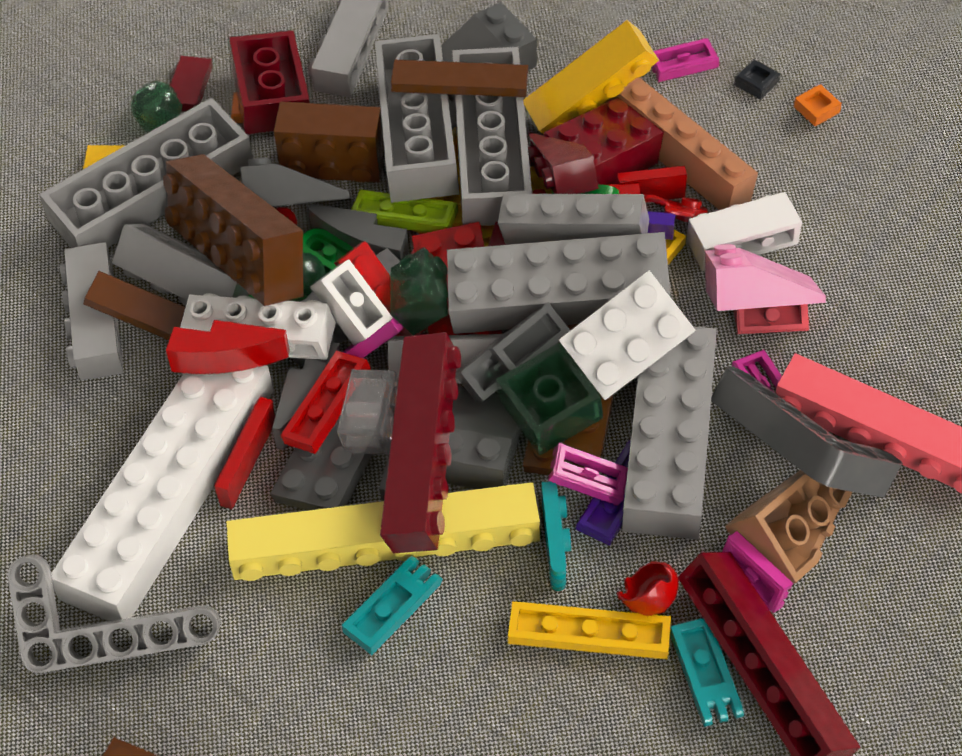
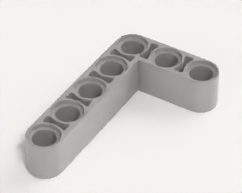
(99, 634)

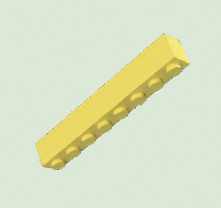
(352, 533)

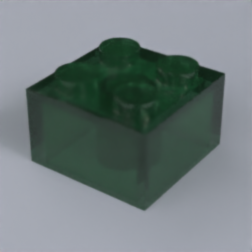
(550, 398)

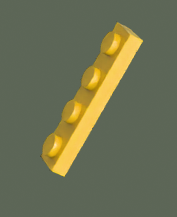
(589, 630)

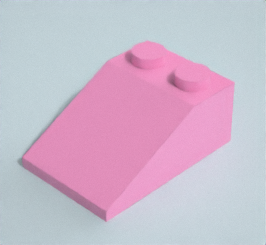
(749, 281)

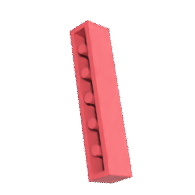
(875, 419)

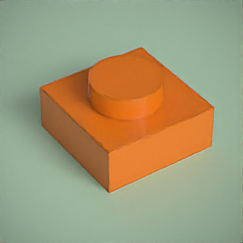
(817, 105)

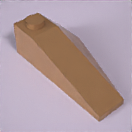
(791, 523)

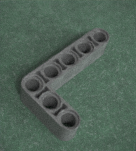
(803, 441)

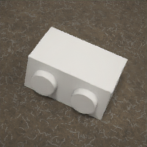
(351, 302)

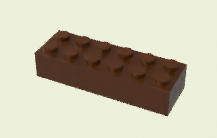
(235, 229)

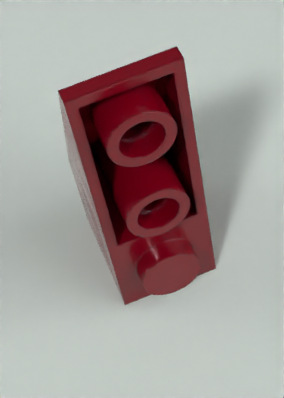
(562, 165)

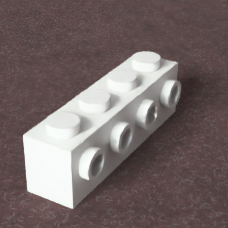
(307, 323)

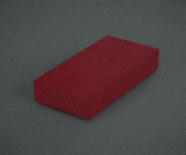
(191, 80)

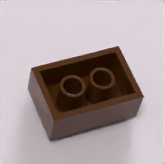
(331, 141)

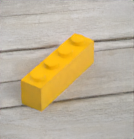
(592, 78)

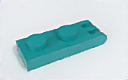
(557, 539)
(391, 605)
(705, 671)

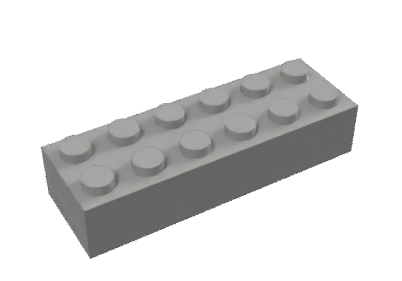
(415, 126)
(490, 143)
(129, 182)
(506, 283)
(671, 441)

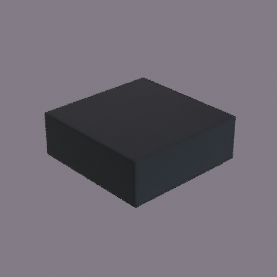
(757, 79)

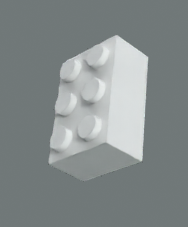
(627, 335)

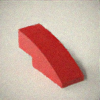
(225, 348)

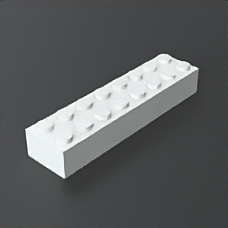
(157, 493)

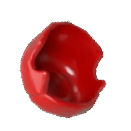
(650, 589)

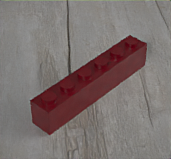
(420, 444)
(765, 658)

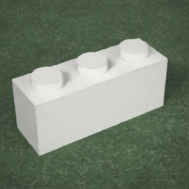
(752, 226)

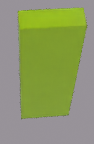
(415, 215)

